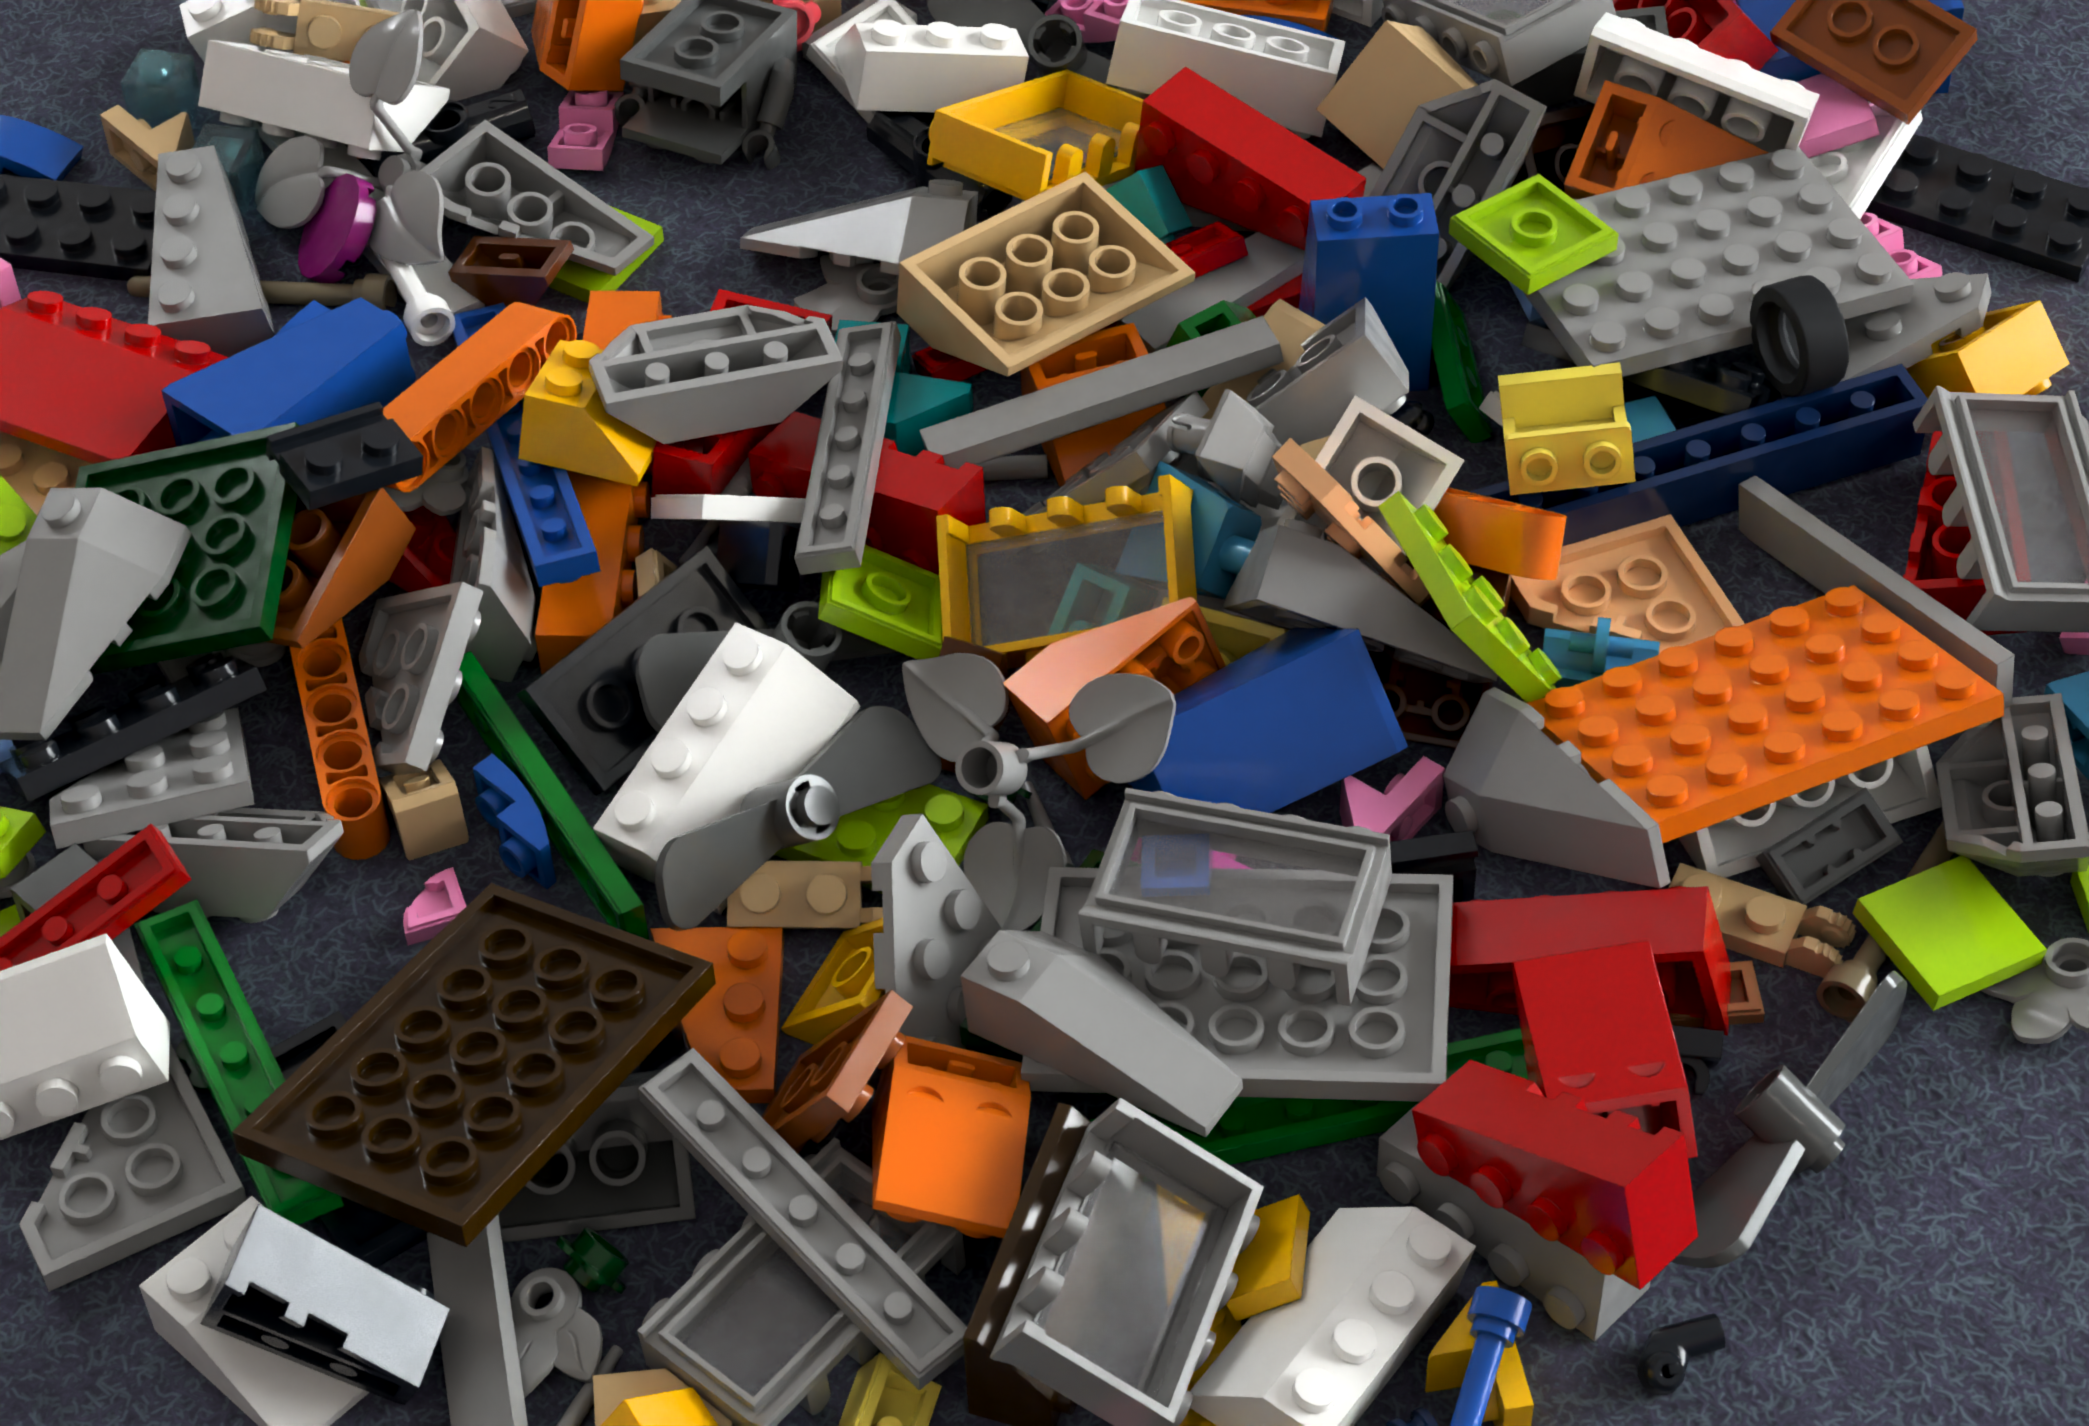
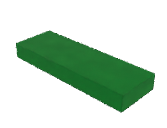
(1458, 367)

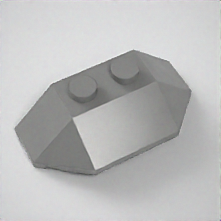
(1462, 154)
(714, 371)
(2016, 792)
(242, 858)

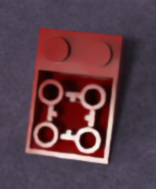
(1604, 1033)

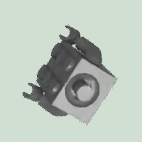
(712, 80)

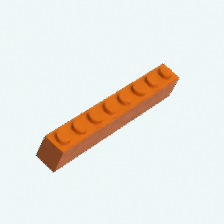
(610, 508)

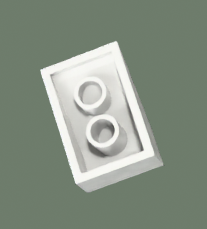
(255, 1380)

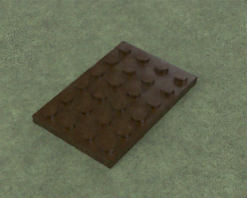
(475, 1063)

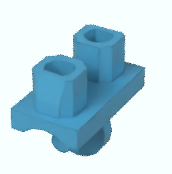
(1589, 655)

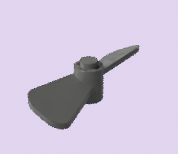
(1035, 30)
(675, 660)
(862, 765)
(1790, 1134)

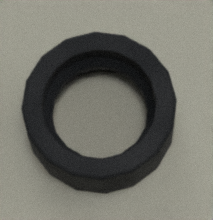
(1799, 336)

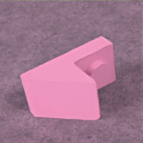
(1403, 806)

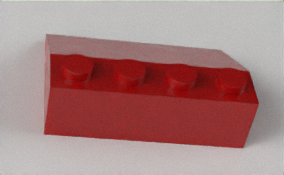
(89, 379)

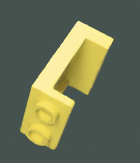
(1566, 429)

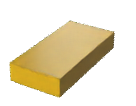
(1274, 1261)

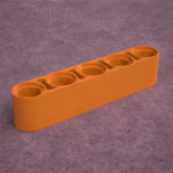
(476, 384)
(1503, 534)
(341, 743)

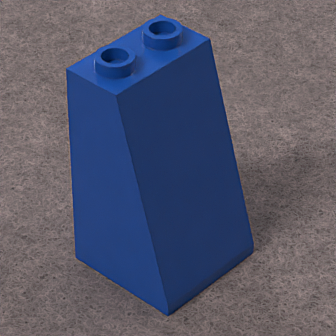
(1379, 252)
(297, 376)
(1279, 723)

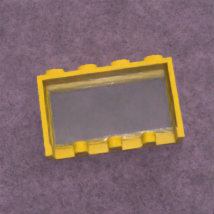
(1039, 134)
(1064, 569)

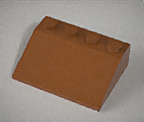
(337, 562)

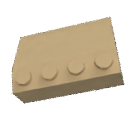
(1036, 278)

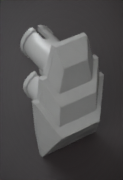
(1232, 450)

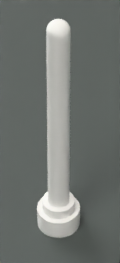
(425, 314)

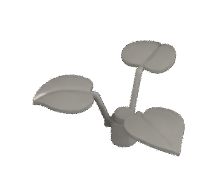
(412, 212)
(958, 702)

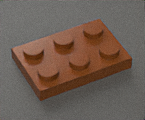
(1878, 48)
(834, 1073)

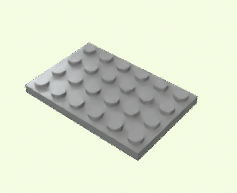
(1701, 251)
(1296, 1038)

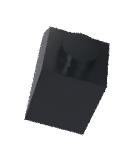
(758, 554)

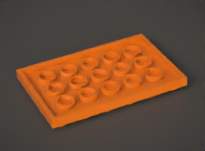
(1767, 710)

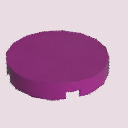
(337, 229)

